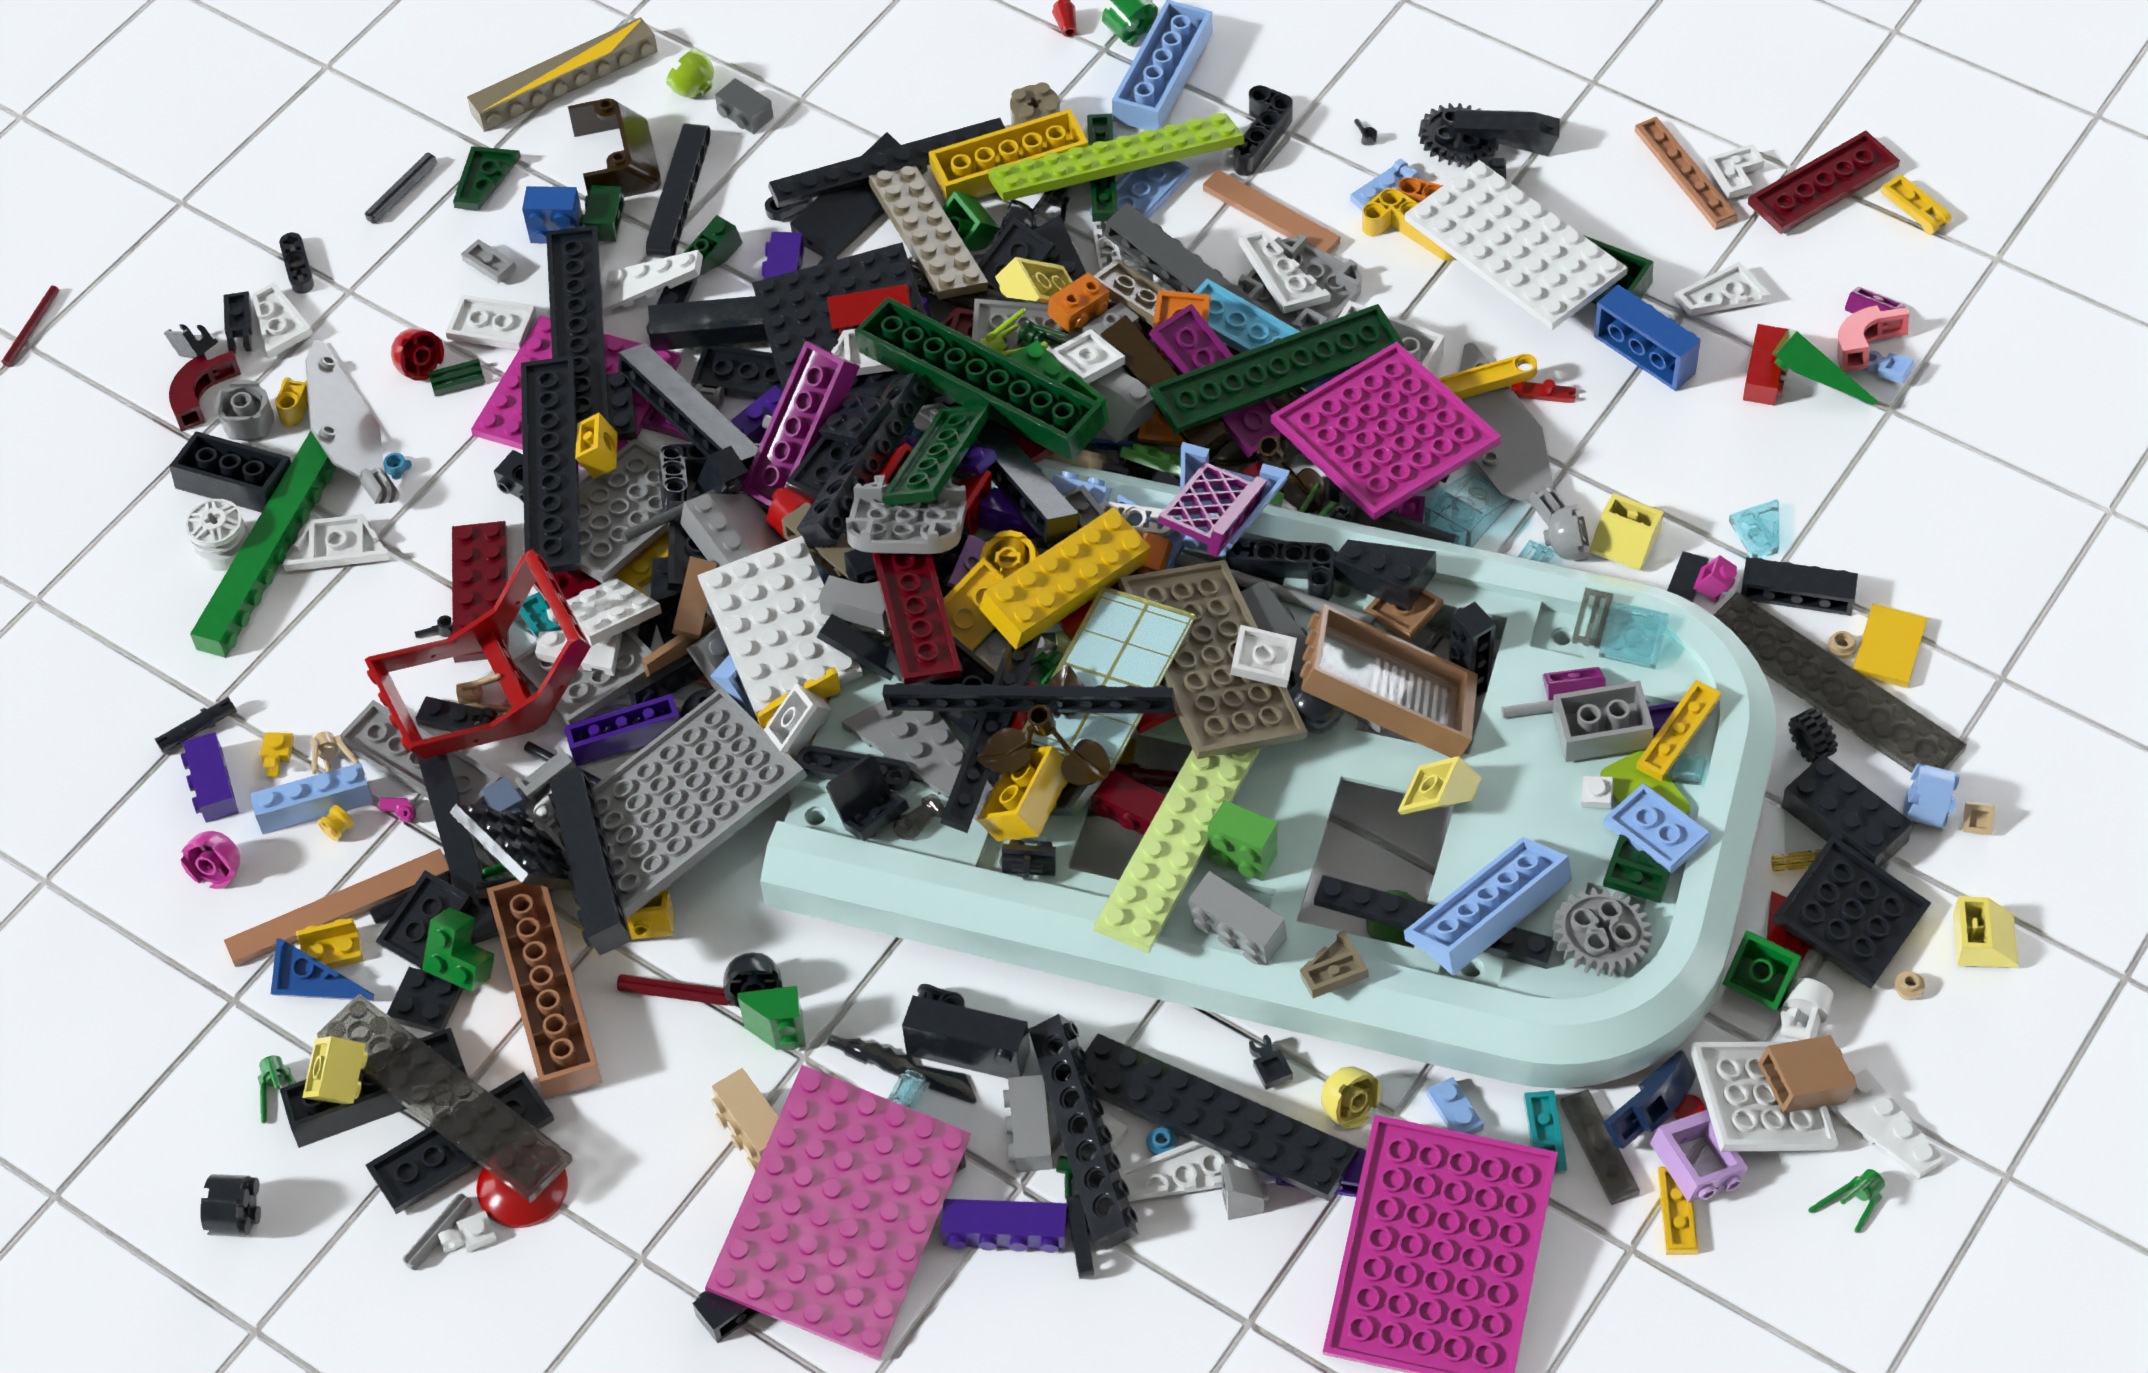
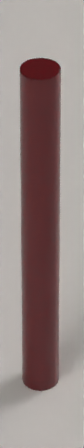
(30, 326)

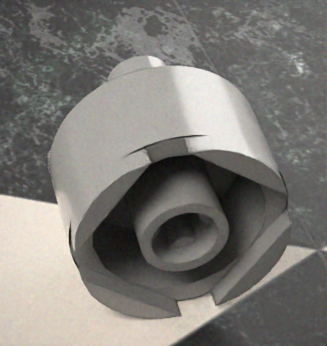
(244, 411)

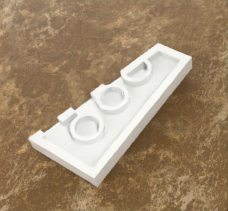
(648, 278)
(1887, 1125)
(1176, 1171)

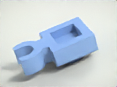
(1892, 368)

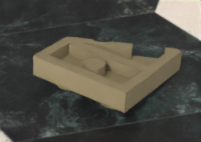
(1334, 967)

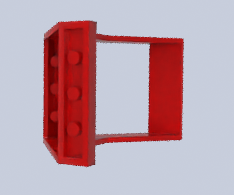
(487, 634)

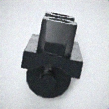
(1029, 859)

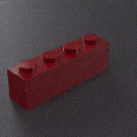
(1126, 802)

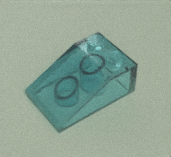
(1466, 508)

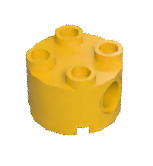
(1009, 551)

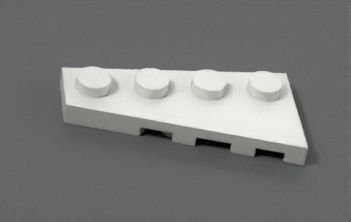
(1281, 275)

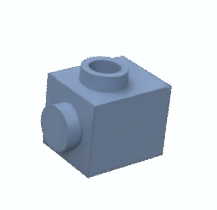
(503, 796)

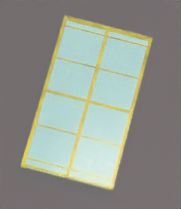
(1117, 645)

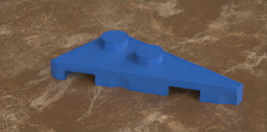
(304, 976)

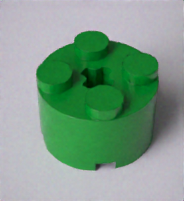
(1130, 19)

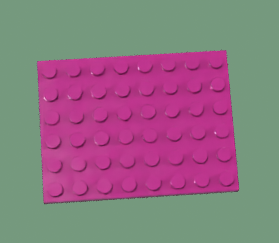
(838, 1212)
(1440, 1251)

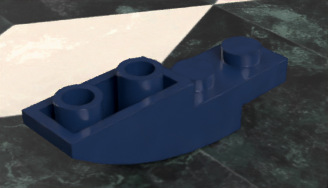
(1654, 1103)

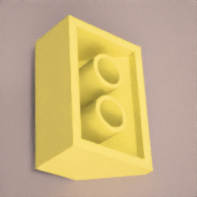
(1032, 280)

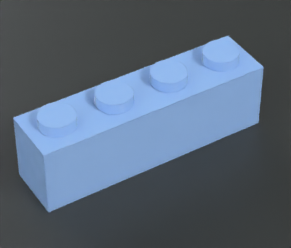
(311, 798)

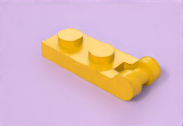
(1916, 203)

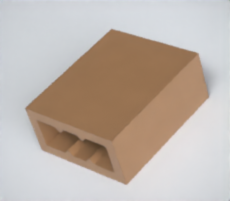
(1807, 1073)

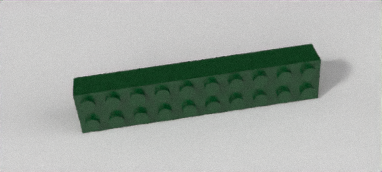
(979, 375)

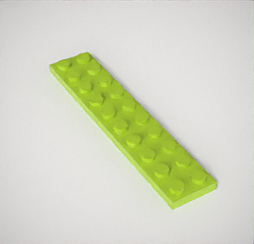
(1115, 156)

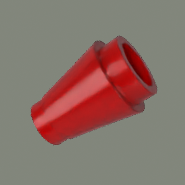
(1065, 16)

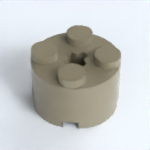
(1033, 103)

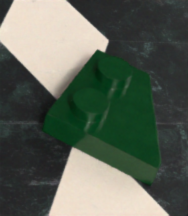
(1635, 873)

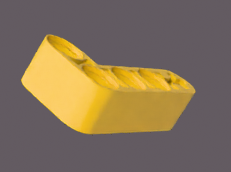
(1389, 210)

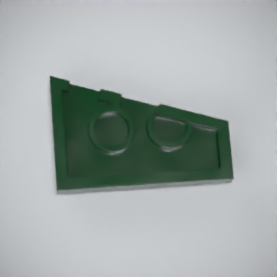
(482, 175)

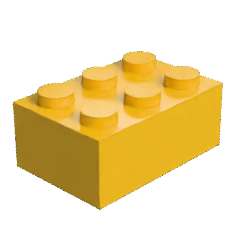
(1025, 798)

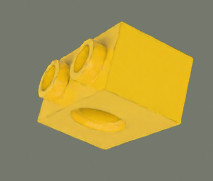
(596, 445)

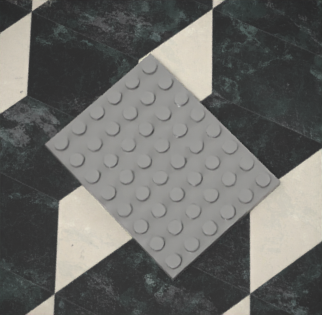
(687, 795)

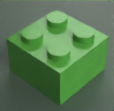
(1242, 840)

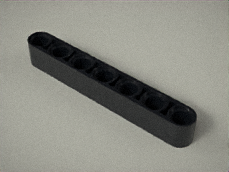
(678, 191)

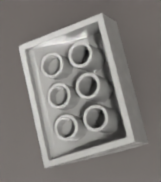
(728, 526)

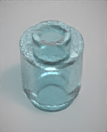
(908, 1089)

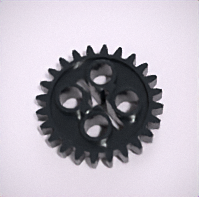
(1438, 136)

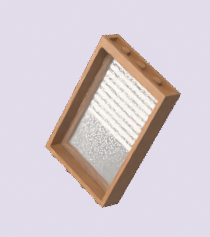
(1389, 682)

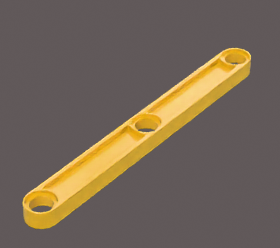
(1490, 376)

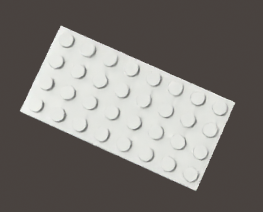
(1516, 244)

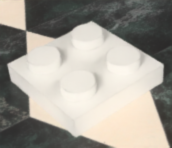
(1088, 356)
(1263, 656)

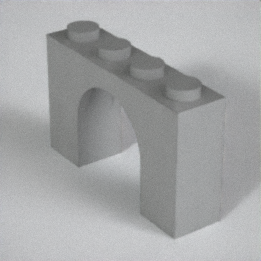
(854, 602)

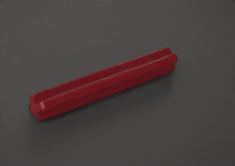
(672, 989)

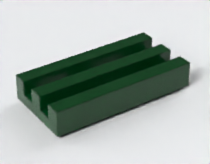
(456, 374)

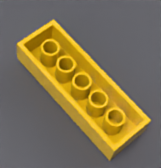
(966, 164)
(1064, 578)

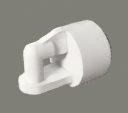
(1808, 1003)

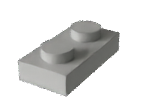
(488, 261)

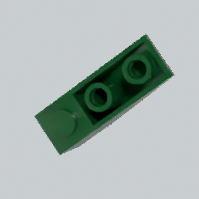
(716, 244)

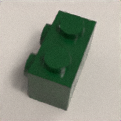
(605, 209)

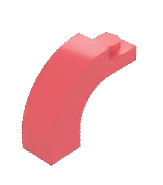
(1864, 328)

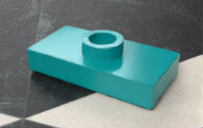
(535, 615)

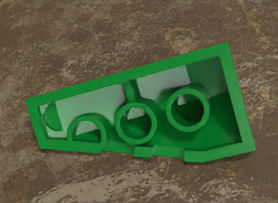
(1805, 359)

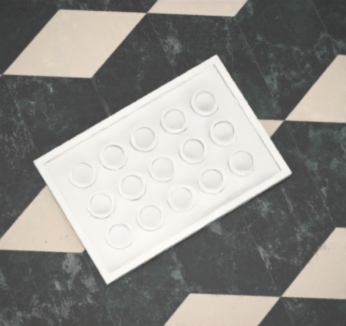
(772, 619)

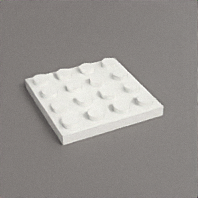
(1745, 1108)

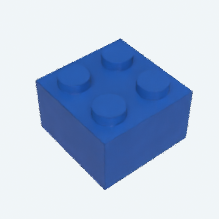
(550, 210)

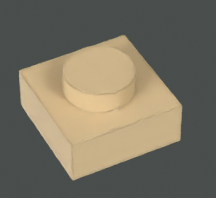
(1978, 818)

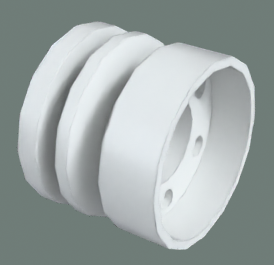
(216, 533)

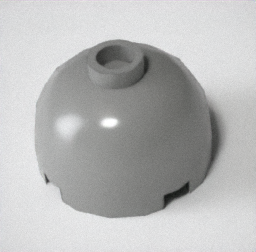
(1567, 533)

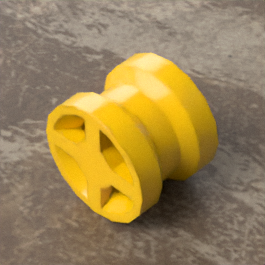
(335, 823)

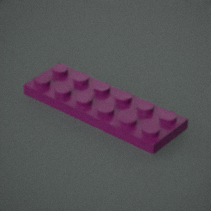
(1192, 345)

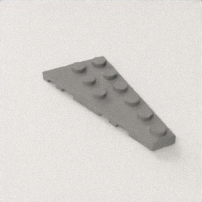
(918, 740)

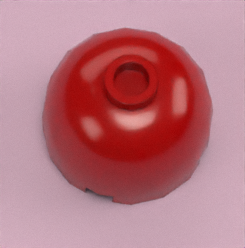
(416, 353)

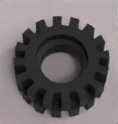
(1812, 735)

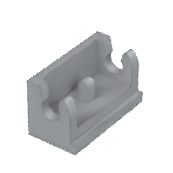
(537, 783)

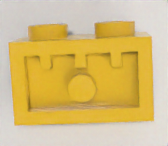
(332, 943)

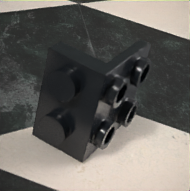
(865, 798)

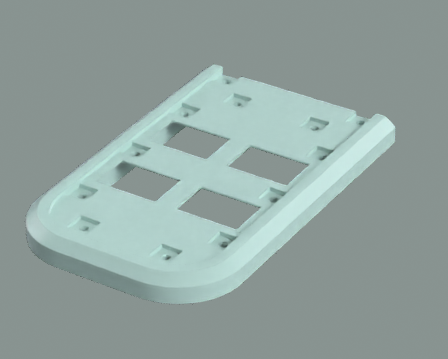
(1503, 1023)

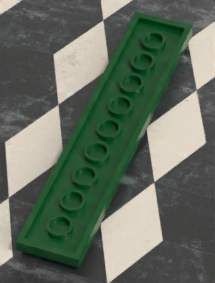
(1273, 369)

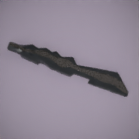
(886, 1059)

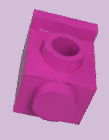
(1716, 578)

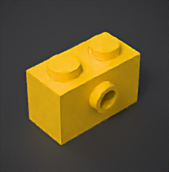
(653, 918)

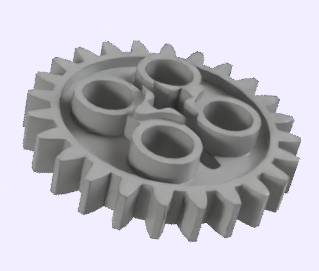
(1601, 932)

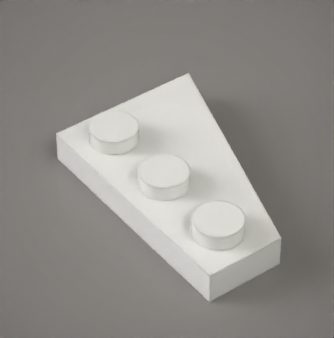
(600, 656)

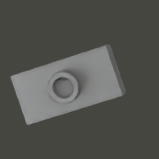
(1109, 318)

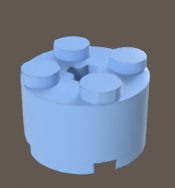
(1931, 795)

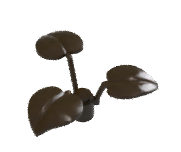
(1270, 447)
(1008, 751)

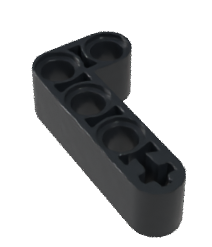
(1272, 117)
(1286, 560)

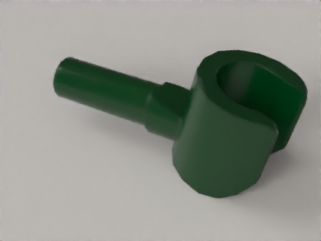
(1064, 1168)

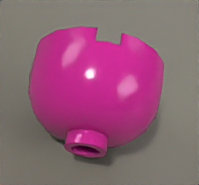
(211, 858)

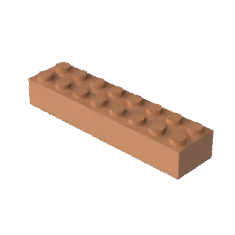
(544, 988)

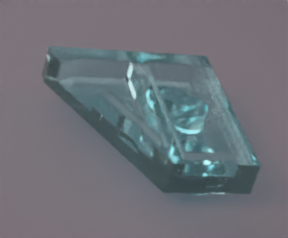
(1758, 528)

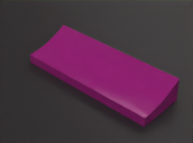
(810, 396)

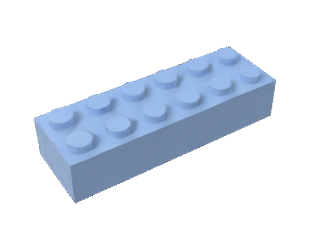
(1162, 66)

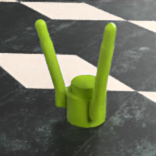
(995, 338)

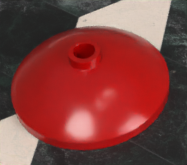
(511, 1209)

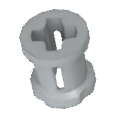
(714, 396)

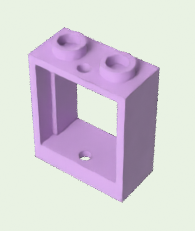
(1666, 1145)

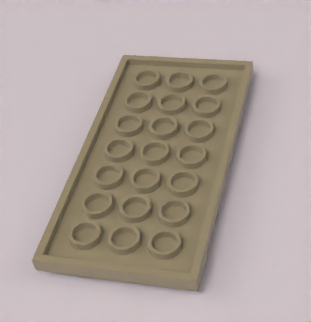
(1216, 708)

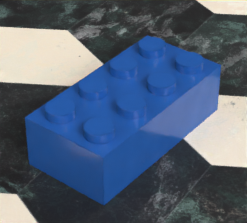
(1647, 337)

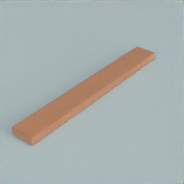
(339, 905)

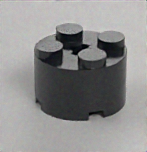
(230, 1205)

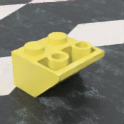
(1626, 532)
(1984, 933)

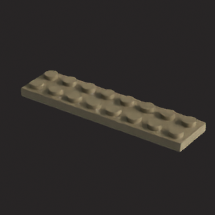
(927, 233)

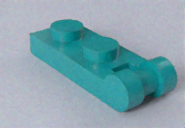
(1545, 1124)

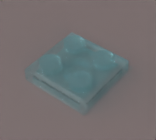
(1633, 635)

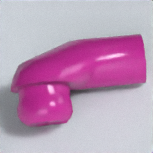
(400, 806)

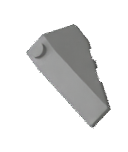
(1127, 403)

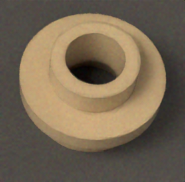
(1842, 638)
(1909, 992)

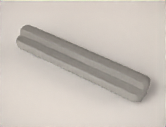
(430, 1237)

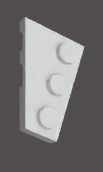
(1722, 291)
(278, 320)

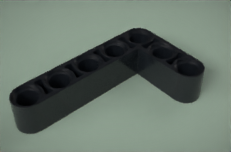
(677, 466)

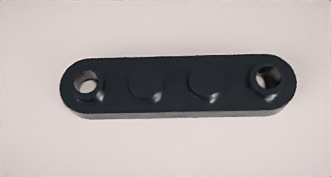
(833, 762)

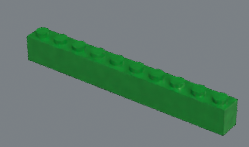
(264, 550)

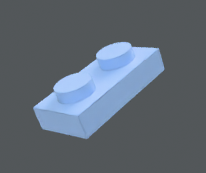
(1454, 1107)

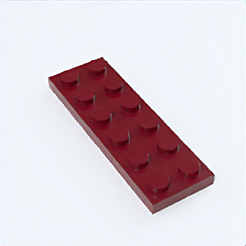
(1823, 182)
(477, 575)
(917, 617)

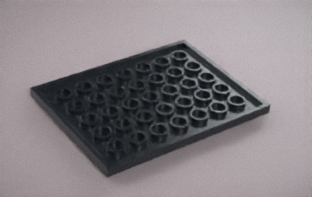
(798, 311)

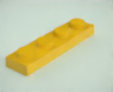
(1678, 730)

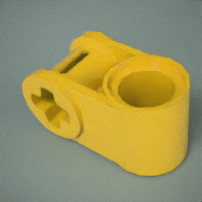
(292, 402)

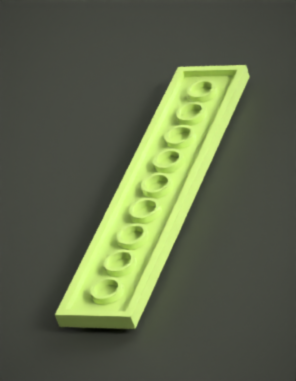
(1171, 849)

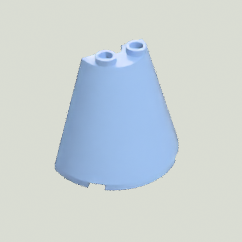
(1193, 458)

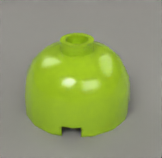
(693, 75)

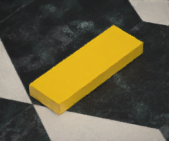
(1677, 1217)

